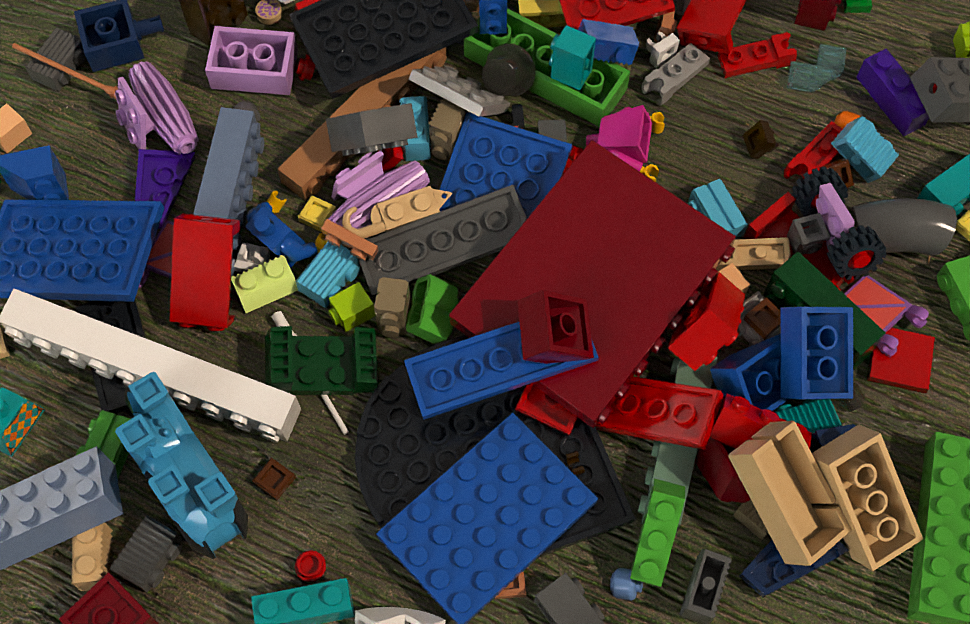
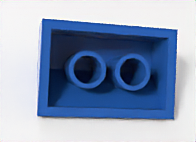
(817, 352)

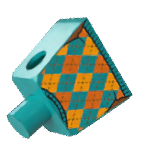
(16, 420)

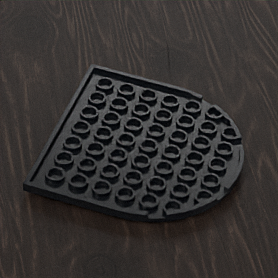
(404, 454)

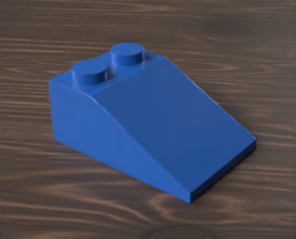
(753, 374)

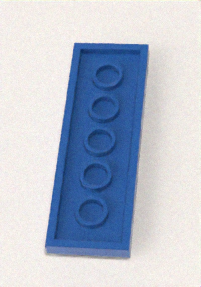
(477, 370)

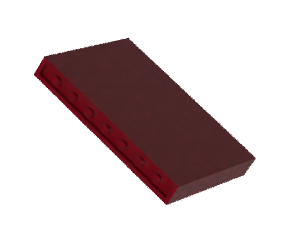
(621, 247)

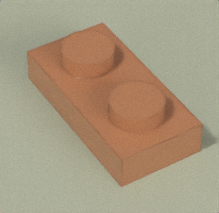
(359, 246)

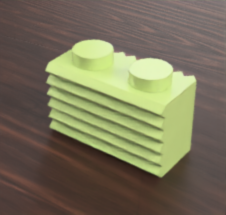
(264, 284)

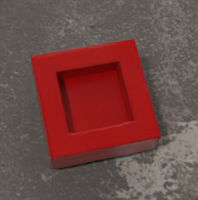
(391, 157)

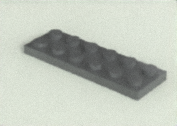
(446, 239)

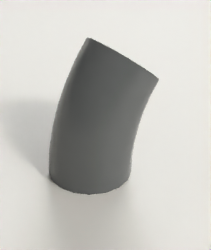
(909, 224)

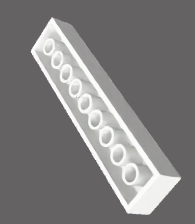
(133, 357)

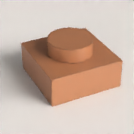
(666, 24)

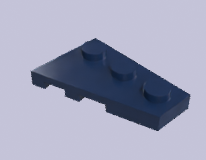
(770, 573)

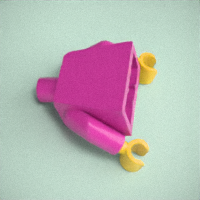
(628, 136)

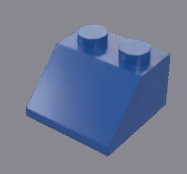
(35, 174)

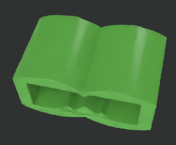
(431, 308)

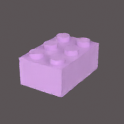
(251, 60)

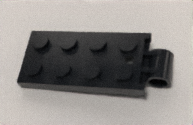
(125, 317)

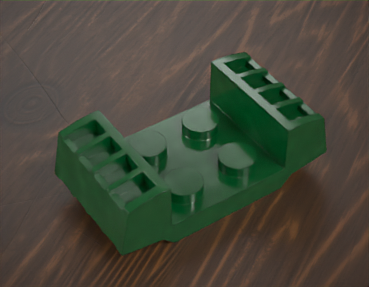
(321, 362)

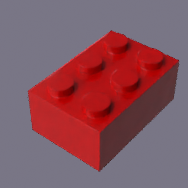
(708, 323)

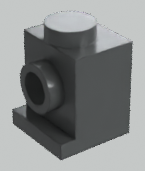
(808, 239)

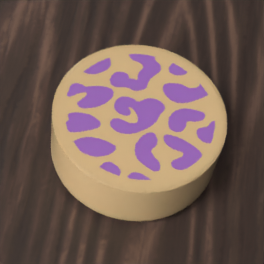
(269, 11)

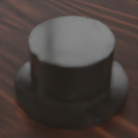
(508, 70)

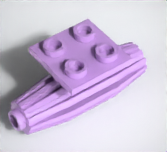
(154, 107)
(369, 185)

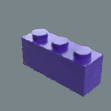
(893, 91)

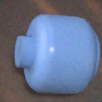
(624, 587)

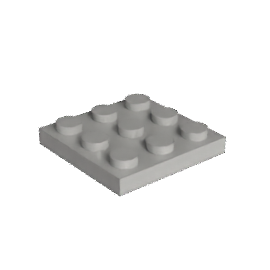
(460, 91)

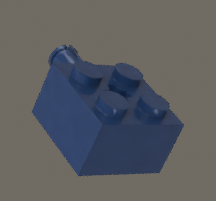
(112, 34)

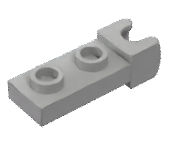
(675, 73)

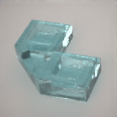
(811, 77)

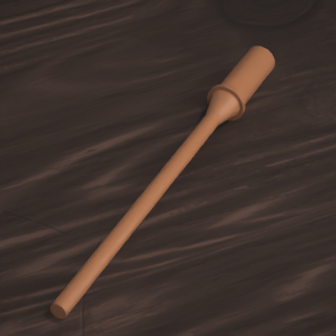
(110, 90)

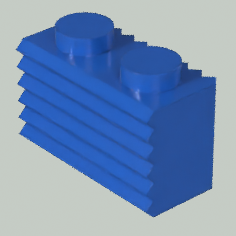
(613, 41)

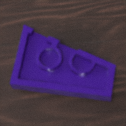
(161, 177)

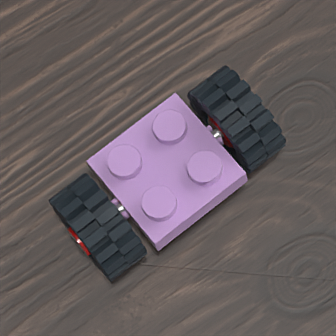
(849, 250)

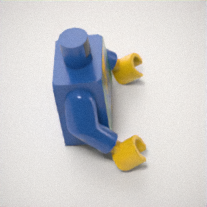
(278, 235)

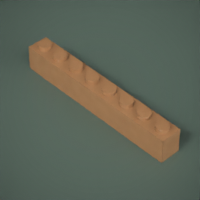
(314, 160)

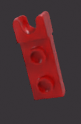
(758, 56)
(816, 153)

